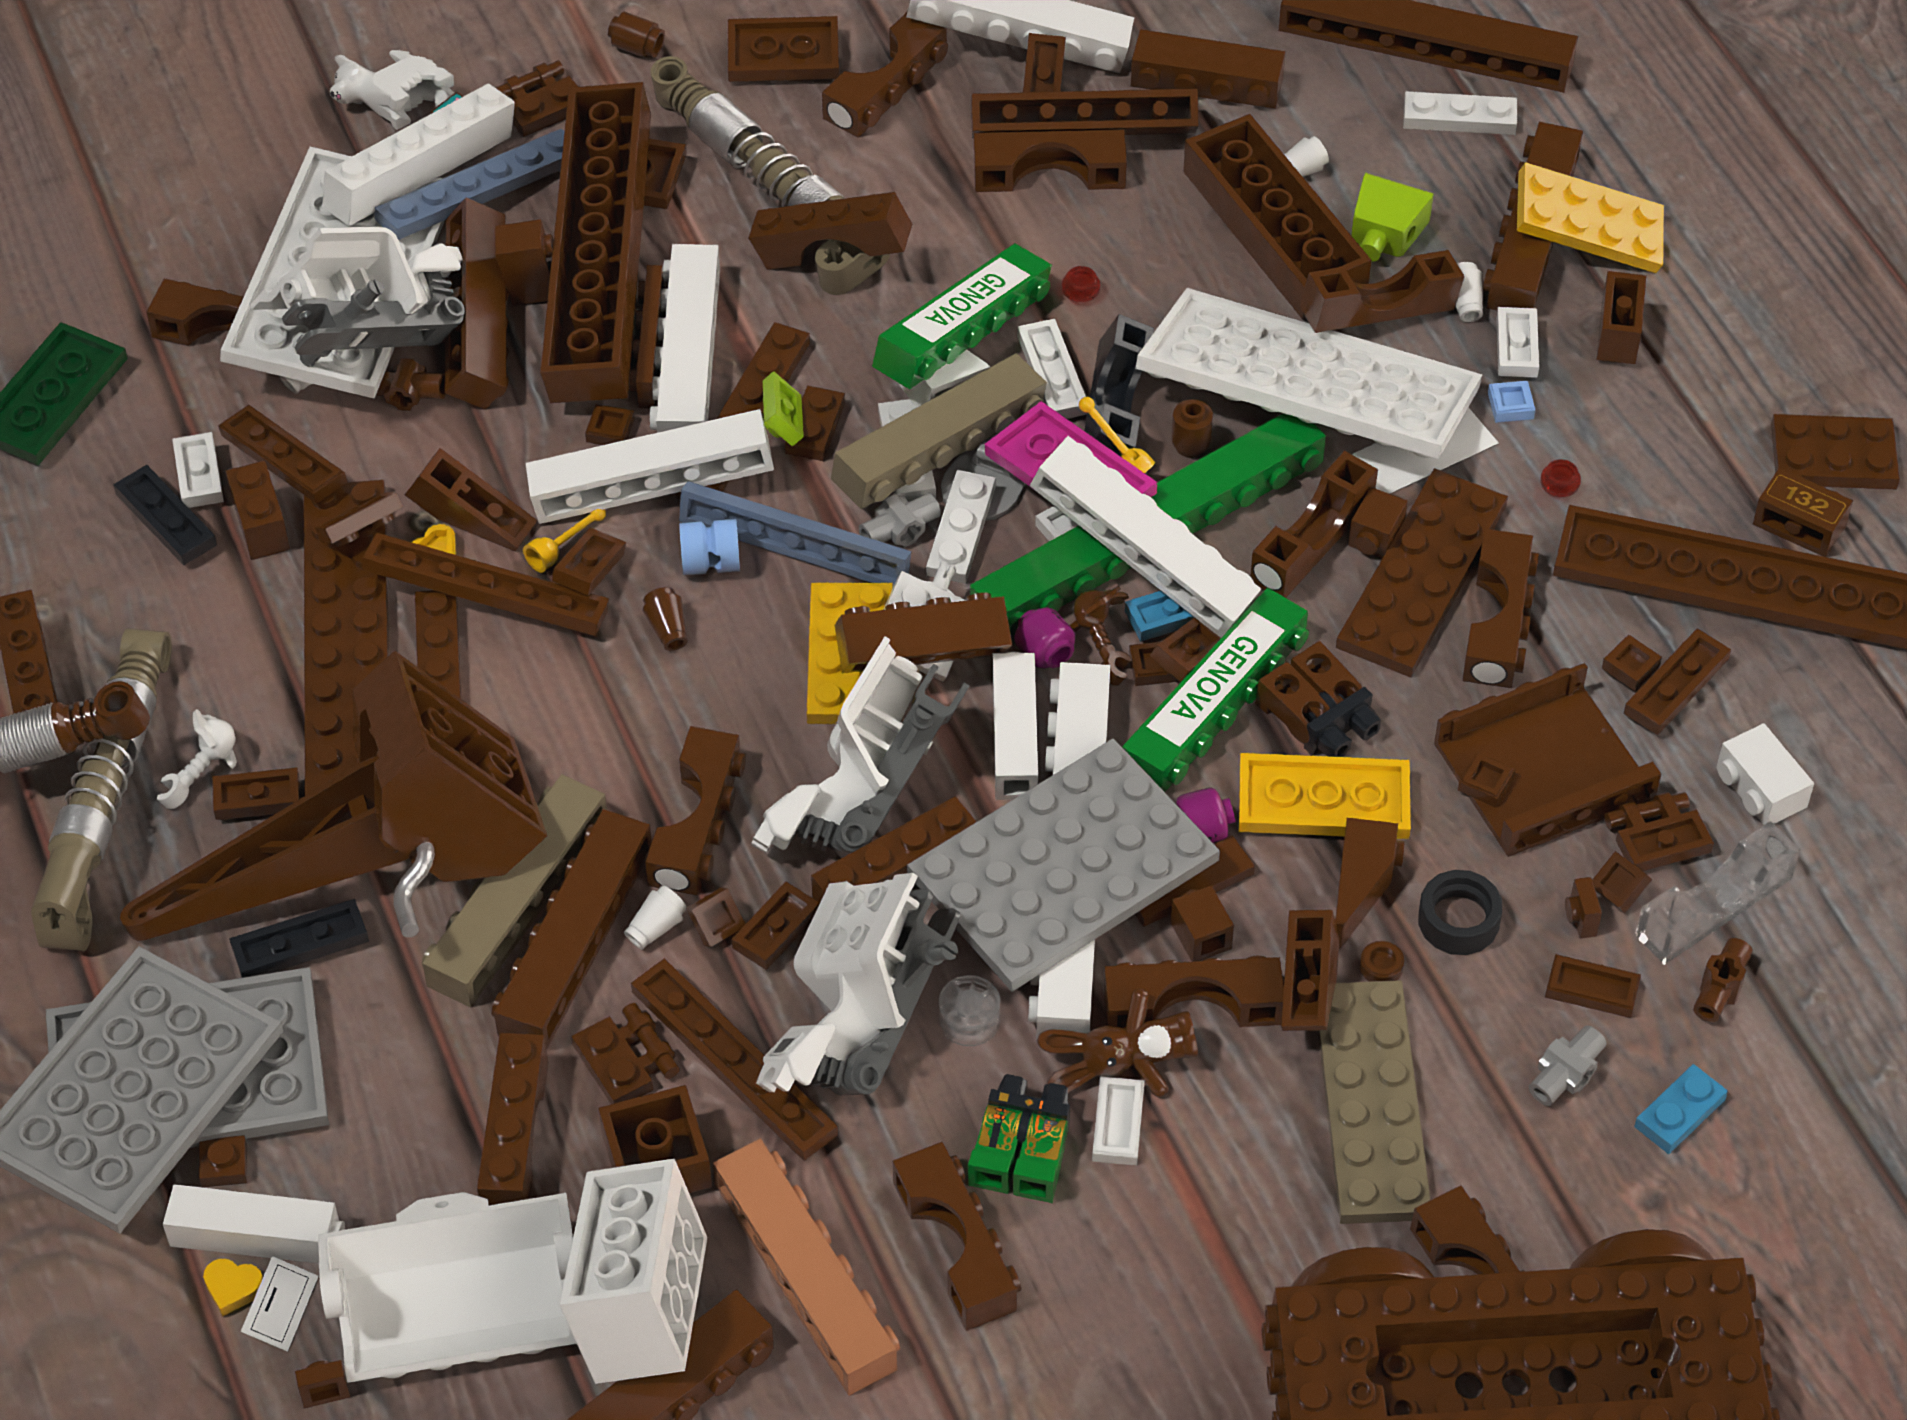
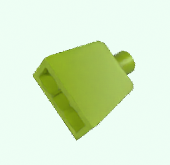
(1389, 216)

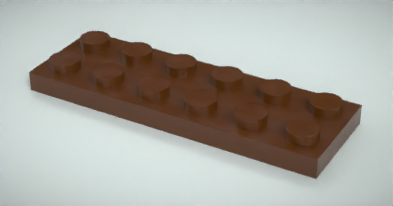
(1421, 573)

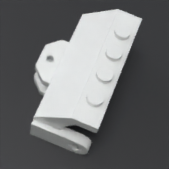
(448, 1284)

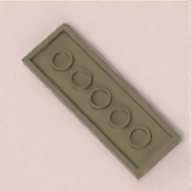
(1372, 1104)

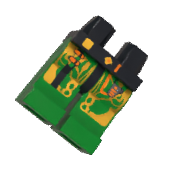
(1023, 1124)

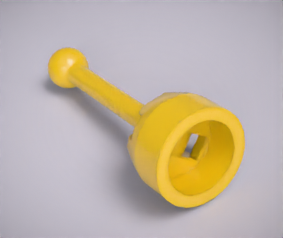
(1135, 456)
(544, 552)

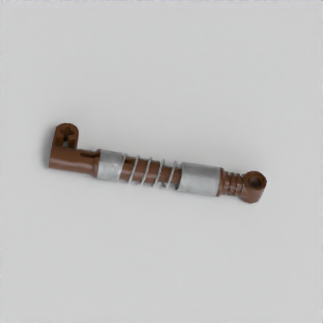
(61, 728)

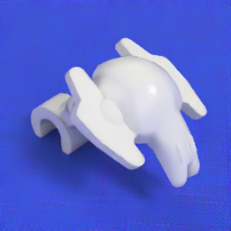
(216, 742)

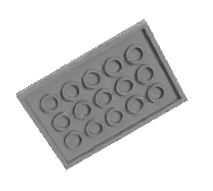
(1063, 863)
(286, 1085)
(131, 1088)

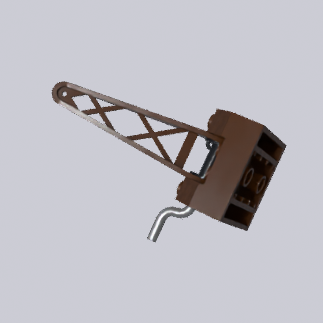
(426, 787)

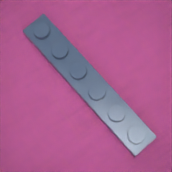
(479, 183)
(796, 535)

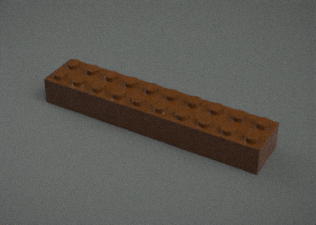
(596, 244)

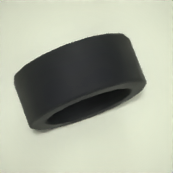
(1456, 939)

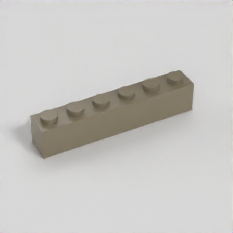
(937, 431)
(506, 905)

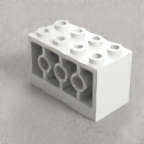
(634, 1271)

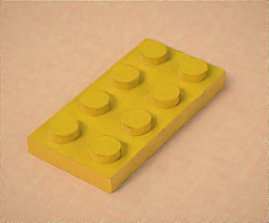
(1590, 218)
(826, 683)
(1320, 792)

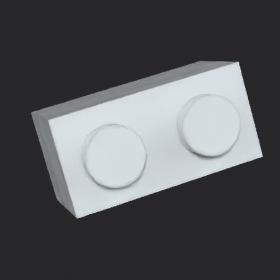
(1764, 775)

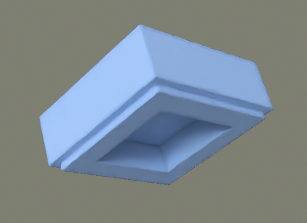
(1511, 401)

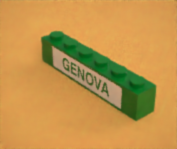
(961, 316)
(1217, 688)

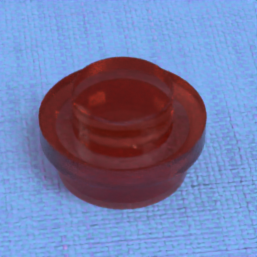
(1081, 284)
(1560, 478)

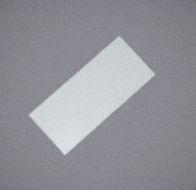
(1402, 467)

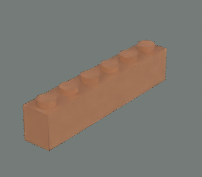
(806, 1267)

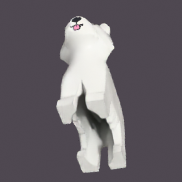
(393, 88)

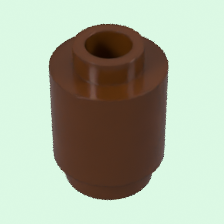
(636, 35)
(1191, 427)

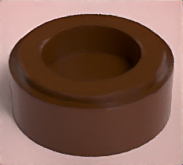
(1381, 962)

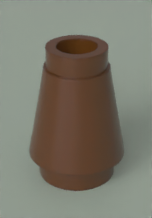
(666, 617)

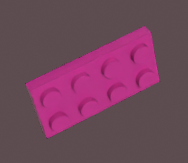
(1037, 434)

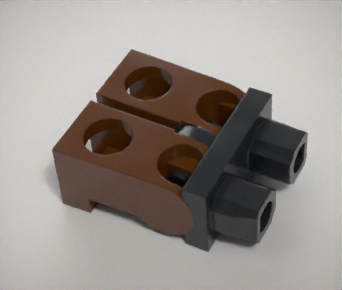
(1319, 701)

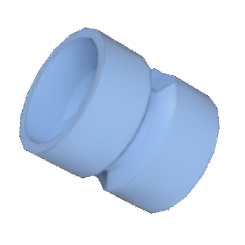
(709, 547)

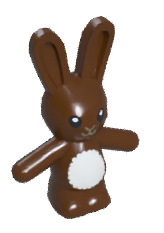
(1115, 1049)

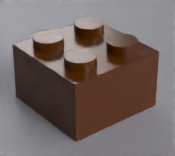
(656, 1130)

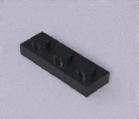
(165, 515)
(299, 939)

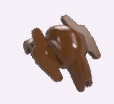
(1090, 612)

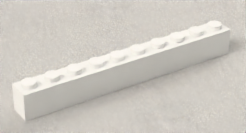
(1078, 730)

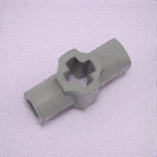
(901, 520)
(1567, 1065)

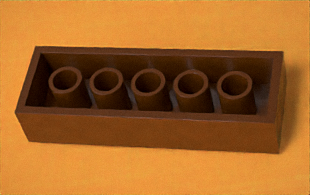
(1270, 207)

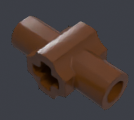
(409, 383)
(1722, 979)

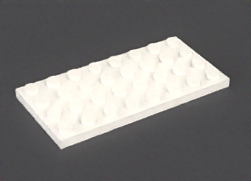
(260, 337)
(1309, 374)

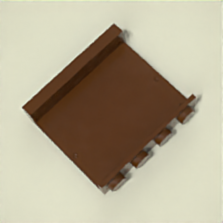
(1562, 755)

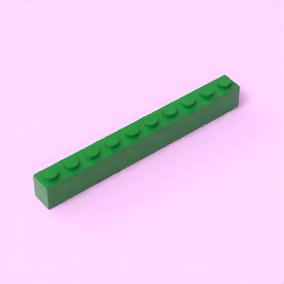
(1194, 495)

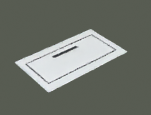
(279, 1303)

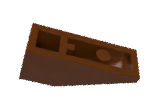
(468, 502)
(1366, 870)
(1310, 970)

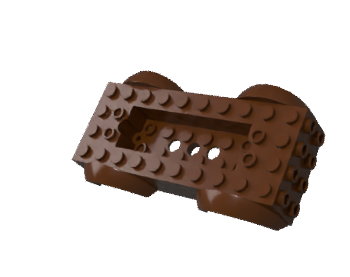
(1635, 1319)

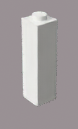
(1014, 724)
(248, 1223)

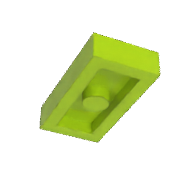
(782, 409)

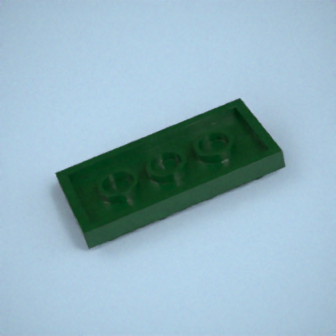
(54, 390)

